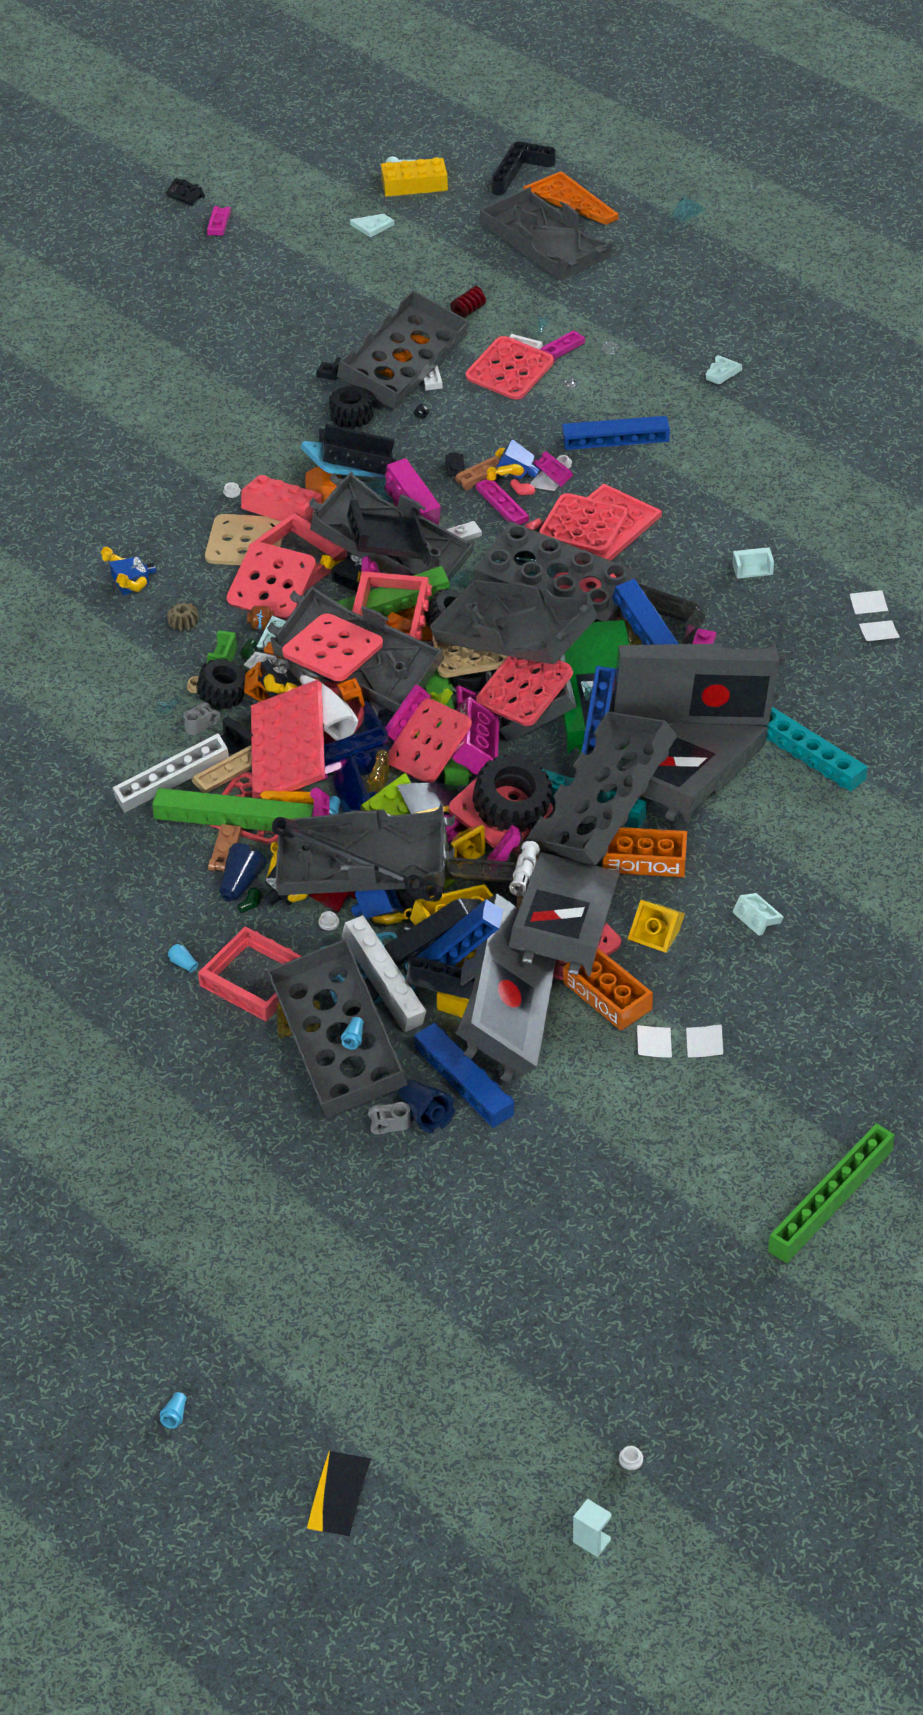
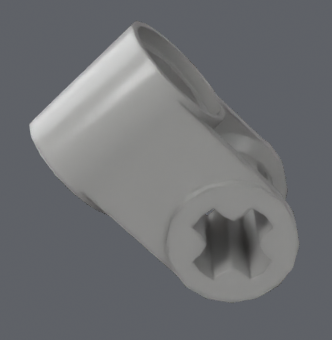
(200, 718)
(391, 1117)

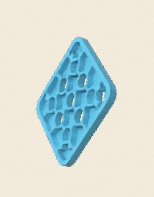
(314, 451)

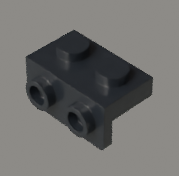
(235, 736)

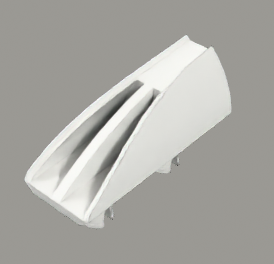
(338, 717)

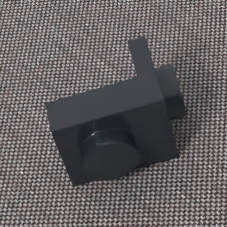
(329, 370)
(454, 464)

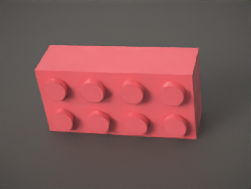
(278, 499)

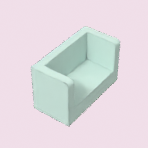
(753, 562)
(588, 1525)

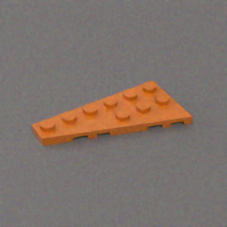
(563, 188)

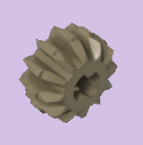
(182, 616)

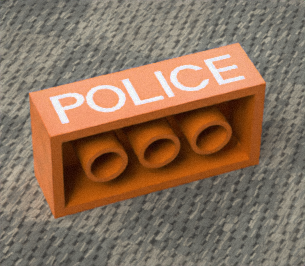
(647, 852)
(610, 991)

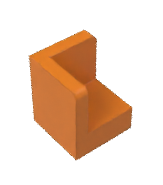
(351, 691)

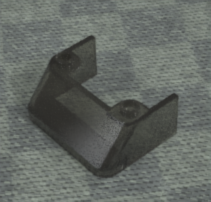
(674, 608)
(482, 870)

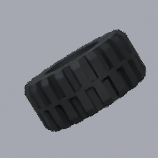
(516, 773)

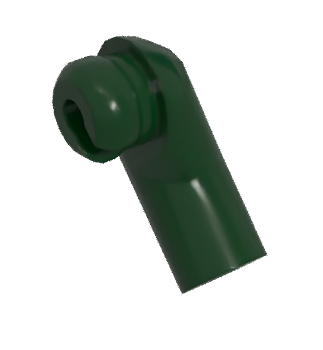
(248, 649)
(252, 901)

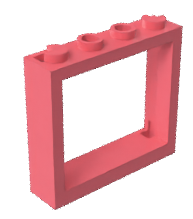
(302, 528)
(400, 582)
(234, 994)

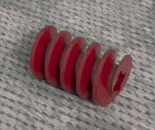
(468, 302)

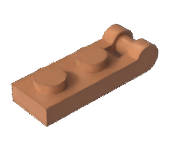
(475, 474)
(227, 836)

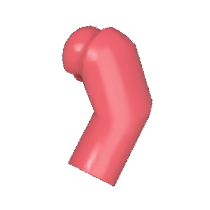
(522, 489)
(535, 524)

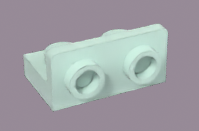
(756, 913)

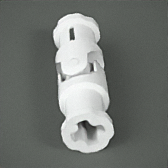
(524, 868)

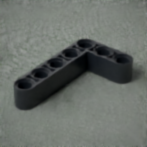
(517, 155)
(429, 930)
(437, 977)

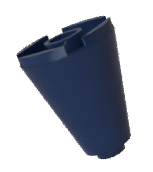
(240, 870)
(428, 1105)

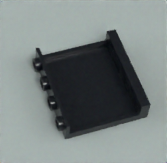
(357, 449)
(387, 533)

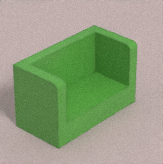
(226, 646)

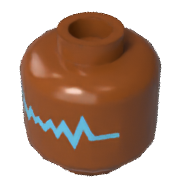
(259, 617)

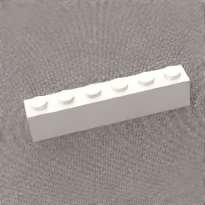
(170, 772)
(384, 974)

